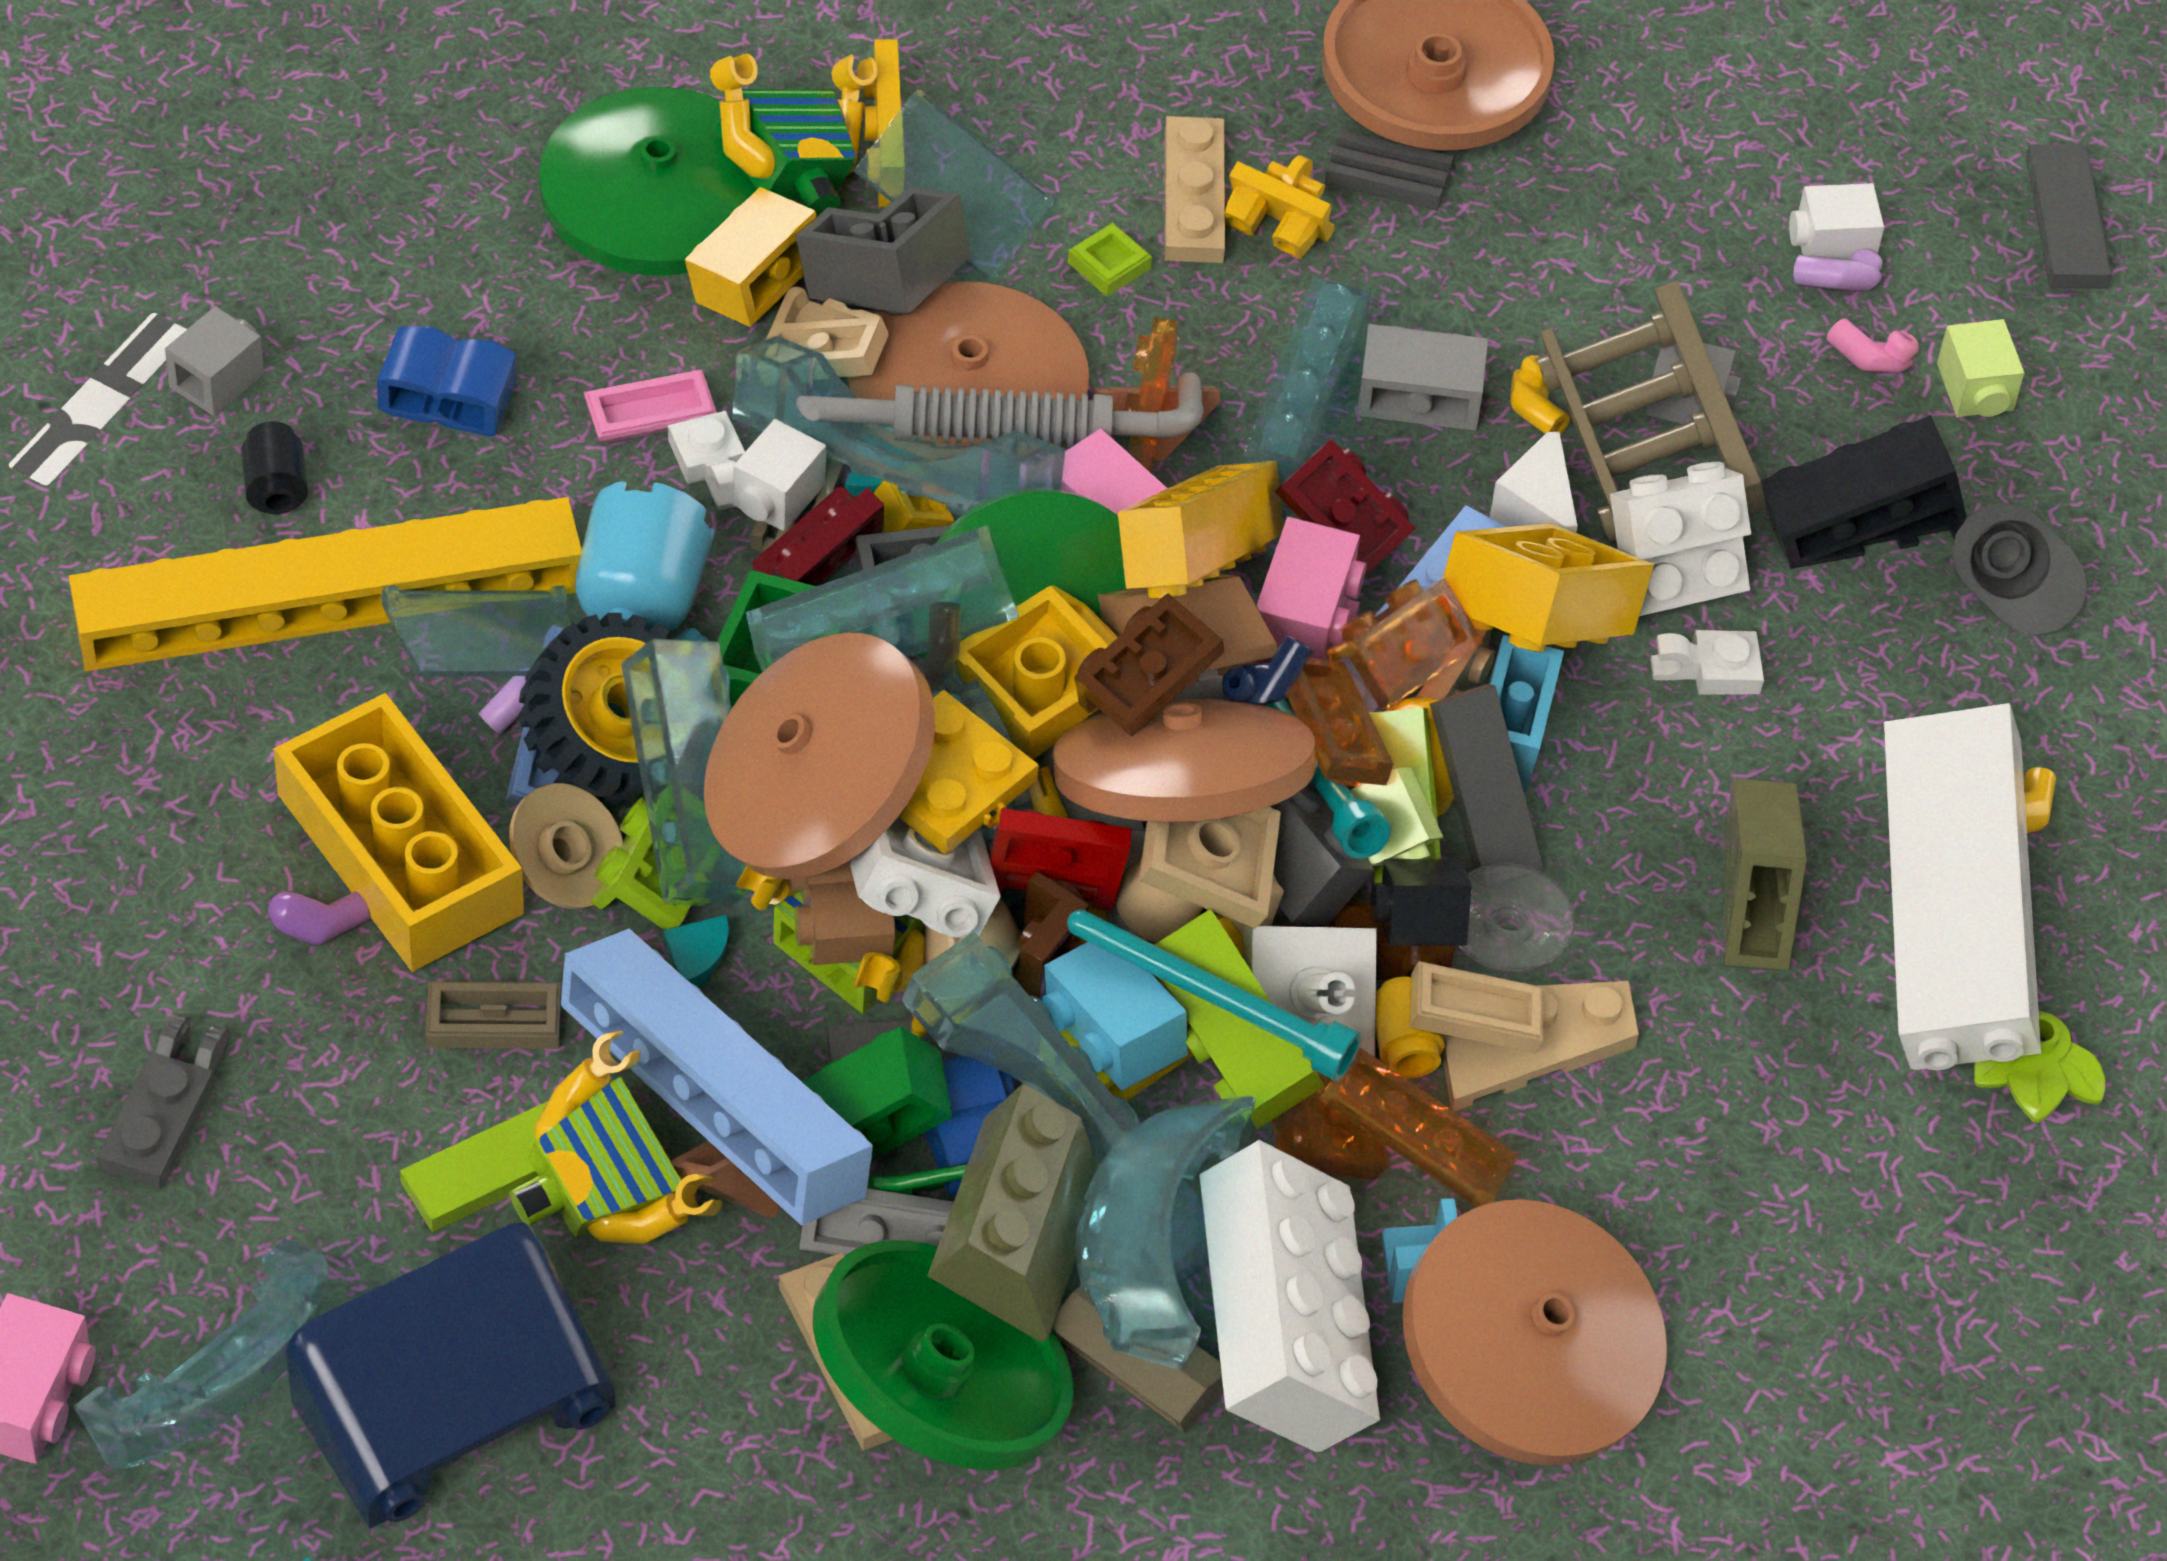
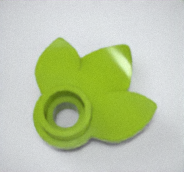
(2044, 1079)

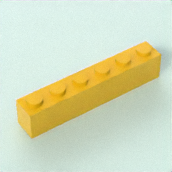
(1200, 527)

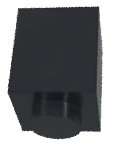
(1423, 902)

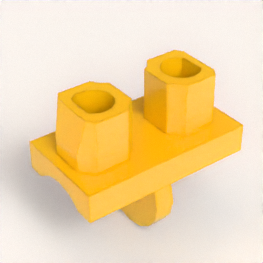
(1284, 195)

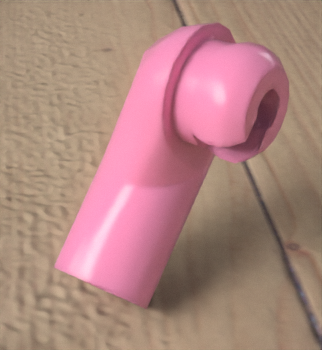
(1871, 355)

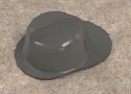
(2019, 568)

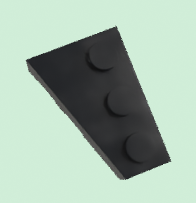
(1866, 496)

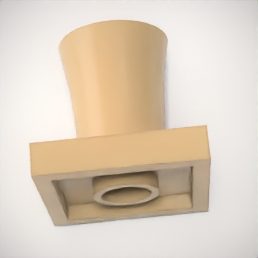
(1201, 866)

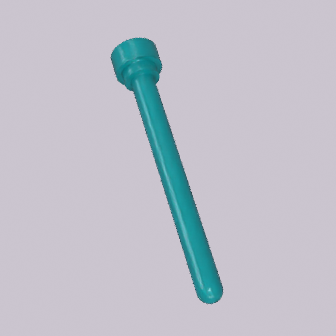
(1356, 822)
(1326, 1046)

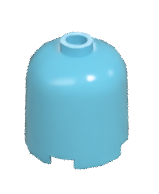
(643, 555)

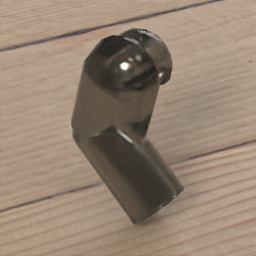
(942, 644)

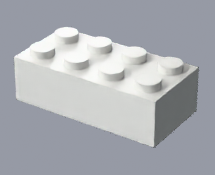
(1288, 1297)

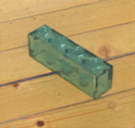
(1310, 377)
(893, 599)
(676, 711)

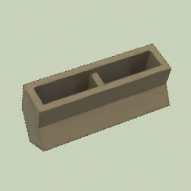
(1169, 1392)

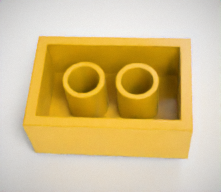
(1546, 585)

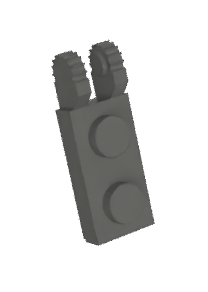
(163, 1105)

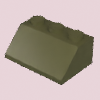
(1018, 1212)

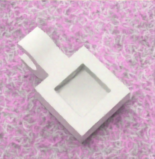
(707, 452)
(1716, 659)

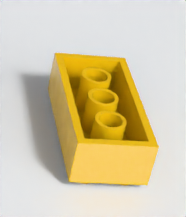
(399, 831)

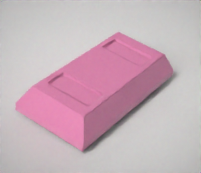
(648, 405)

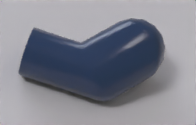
(1270, 680)

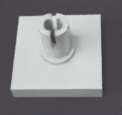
(1318, 973)

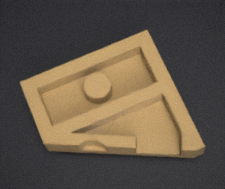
(844, 336)

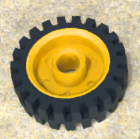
(570, 709)

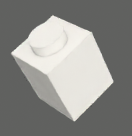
(1837, 221)
(779, 475)

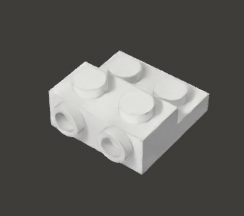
(1689, 533)
(915, 879)

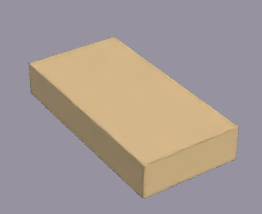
(1476, 1007)

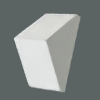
(1536, 488)

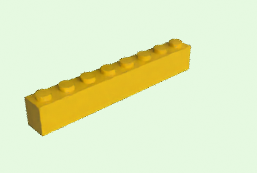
(315, 582)

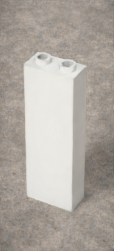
(1961, 888)

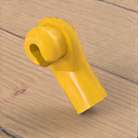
(1530, 399)

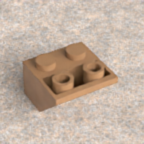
(1219, 603)

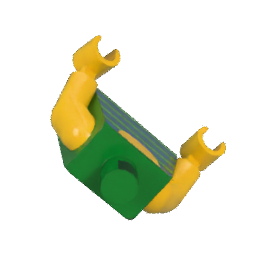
(793, 138)

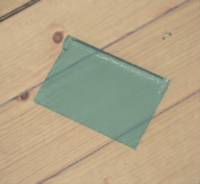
(937, 153)
(474, 629)

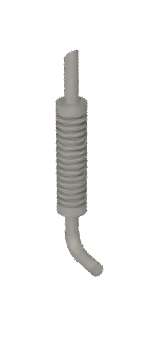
(997, 415)

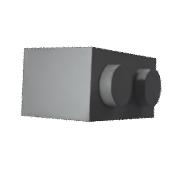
(1422, 377)

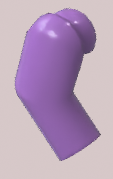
(314, 920)

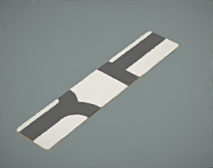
(97, 400)

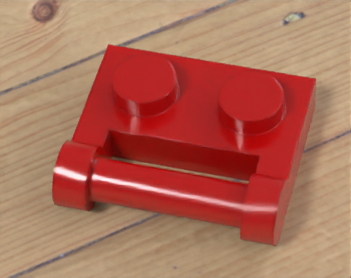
(1077, 851)

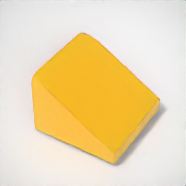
(910, 512)

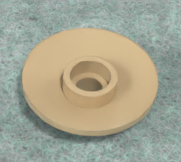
(577, 828)

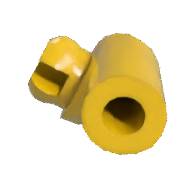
(2039, 793)

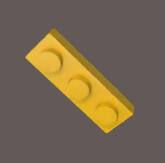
(885, 93)

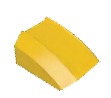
(1032, 665)

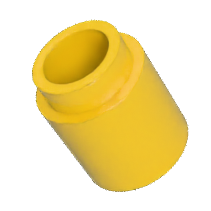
(1403, 1048)

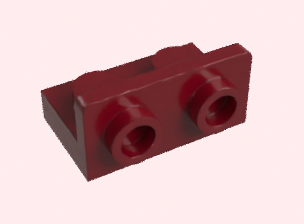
(1338, 494)
(823, 538)

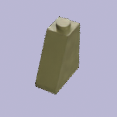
(1762, 873)

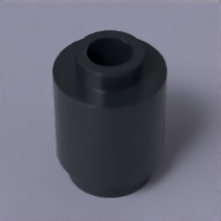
(274, 468)

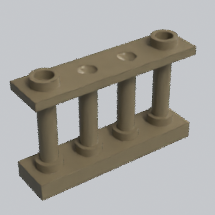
(1689, 376)

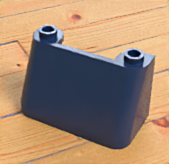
(443, 1368)

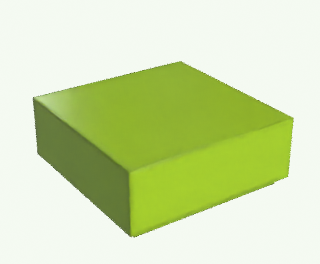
(1109, 259)

